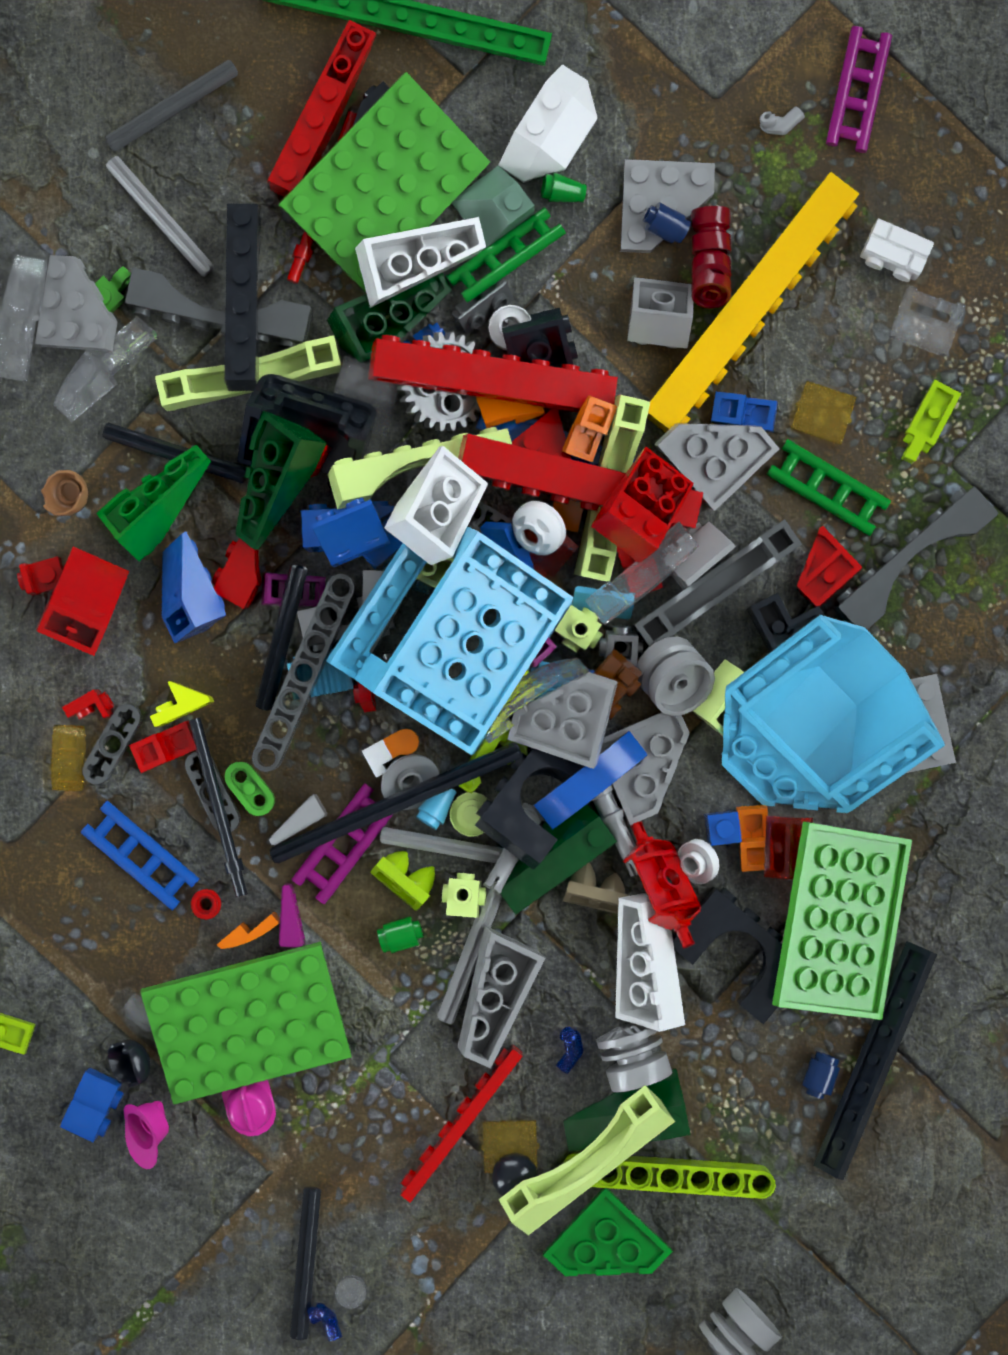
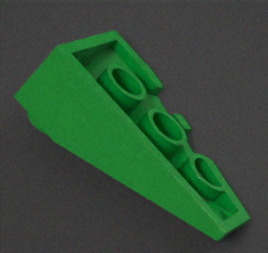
(147, 512)

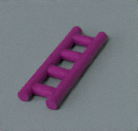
(845, 101)
(345, 863)

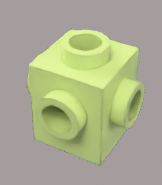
(567, 625)
(455, 904)

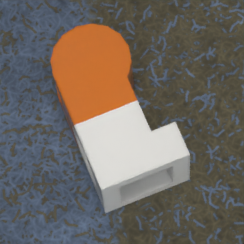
(399, 743)

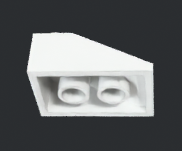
(437, 507)

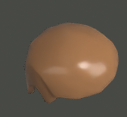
(65, 493)

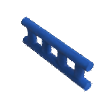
(143, 874)

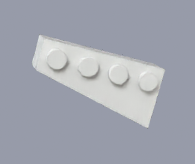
(413, 256)
(646, 969)

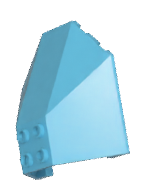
(825, 720)

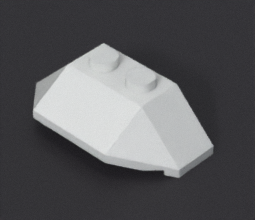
(551, 127)

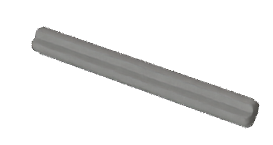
(160, 216)
(440, 845)
(468, 958)

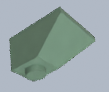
(497, 203)

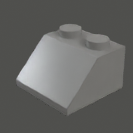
(660, 313)
(711, 549)

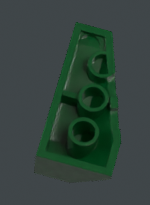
(358, 325)
(280, 467)

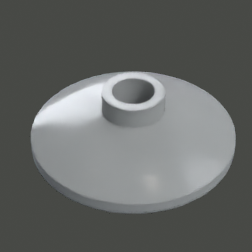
(417, 766)

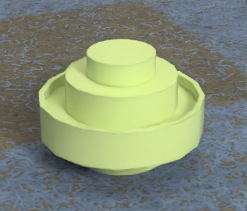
(464, 815)

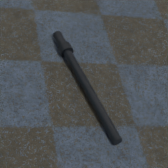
(233, 864)

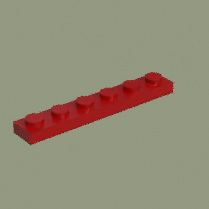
(451, 1132)

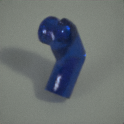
(573, 1048)
(328, 1318)

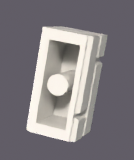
(896, 250)

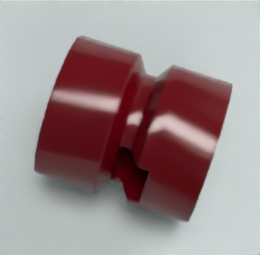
(711, 228)
(711, 279)

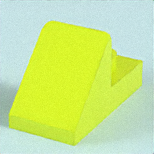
(187, 701)

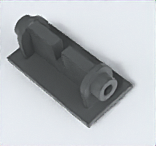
(474, 313)

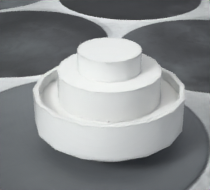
(505, 317)
(698, 861)

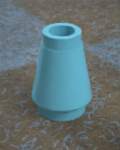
(435, 809)

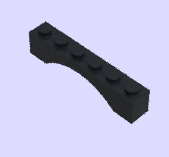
(242, 297)

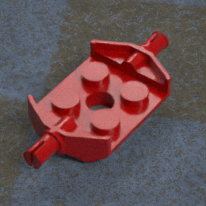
(673, 903)

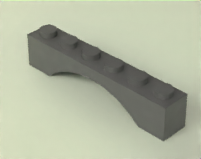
(153, 294)
(963, 518)
(717, 584)

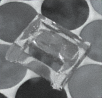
(924, 330)

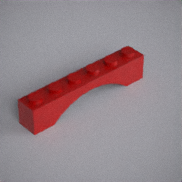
(241, 574)

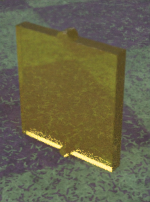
(823, 412)
(506, 1138)

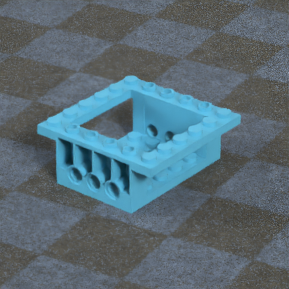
(418, 670)

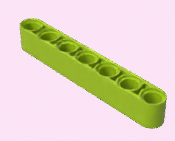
(682, 1182)

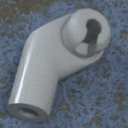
(780, 125)

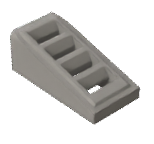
(304, 816)

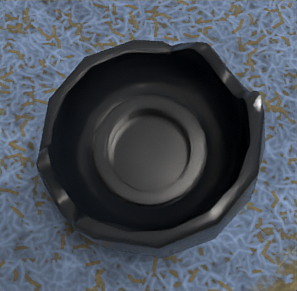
(129, 1062)
(512, 1170)

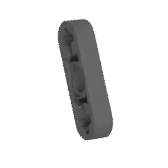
(108, 767)
(194, 775)

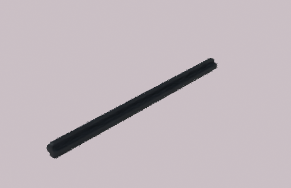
(395, 803)

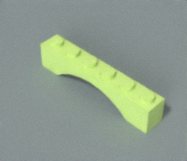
(207, 384)
(618, 451)
(365, 476)
(543, 1196)

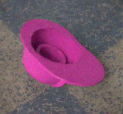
(250, 1108)
(144, 1131)

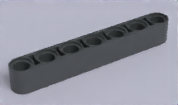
(293, 684)

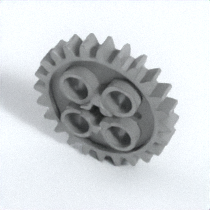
(430, 404)

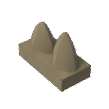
(583, 890)

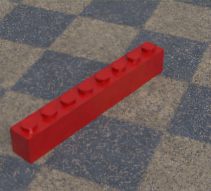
(487, 376)
(553, 475)

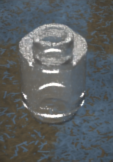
(136, 1012)

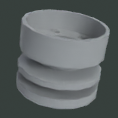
(636, 1062)
(741, 1329)

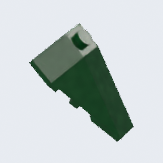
(578, 843)
(591, 1121)

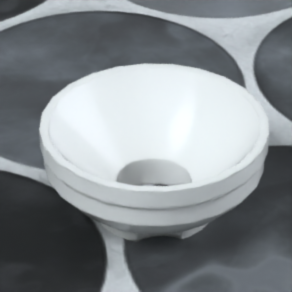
(543, 522)

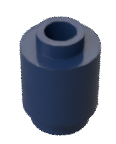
(666, 223)
(821, 1075)

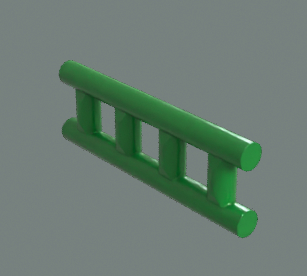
(511, 239)
(847, 485)

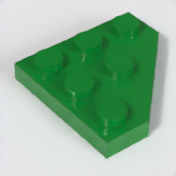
(607, 1241)

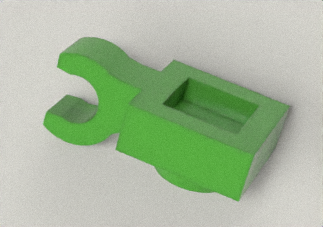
(112, 289)

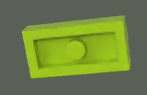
(411, 889)

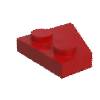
(544, 435)
(826, 569)

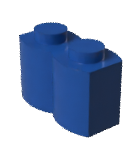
(92, 1105)

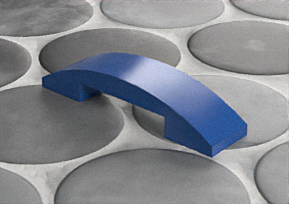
(590, 782)

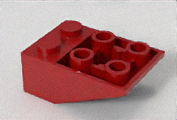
(643, 506)
(82, 601)

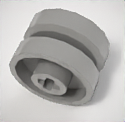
(675, 676)

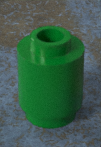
(400, 935)

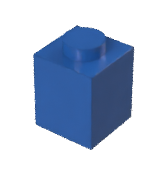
(723, 827)

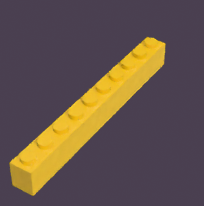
(752, 301)

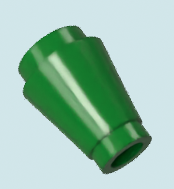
(562, 189)

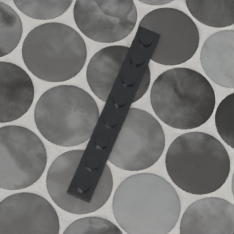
(875, 1061)

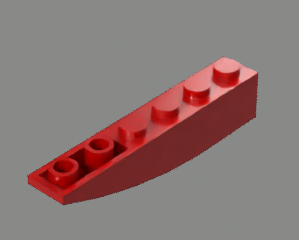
(322, 109)

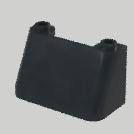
(335, 418)

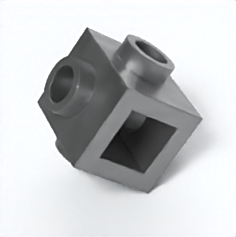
(633, 646)

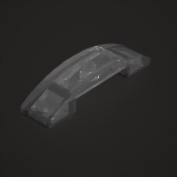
(642, 577)
(532, 686)

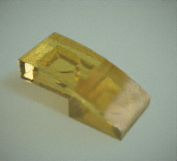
(67, 757)

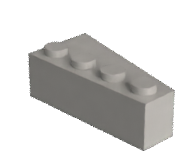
(497, 992)

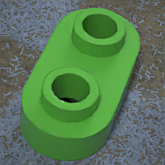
(250, 788)

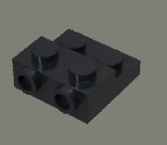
(542, 339)

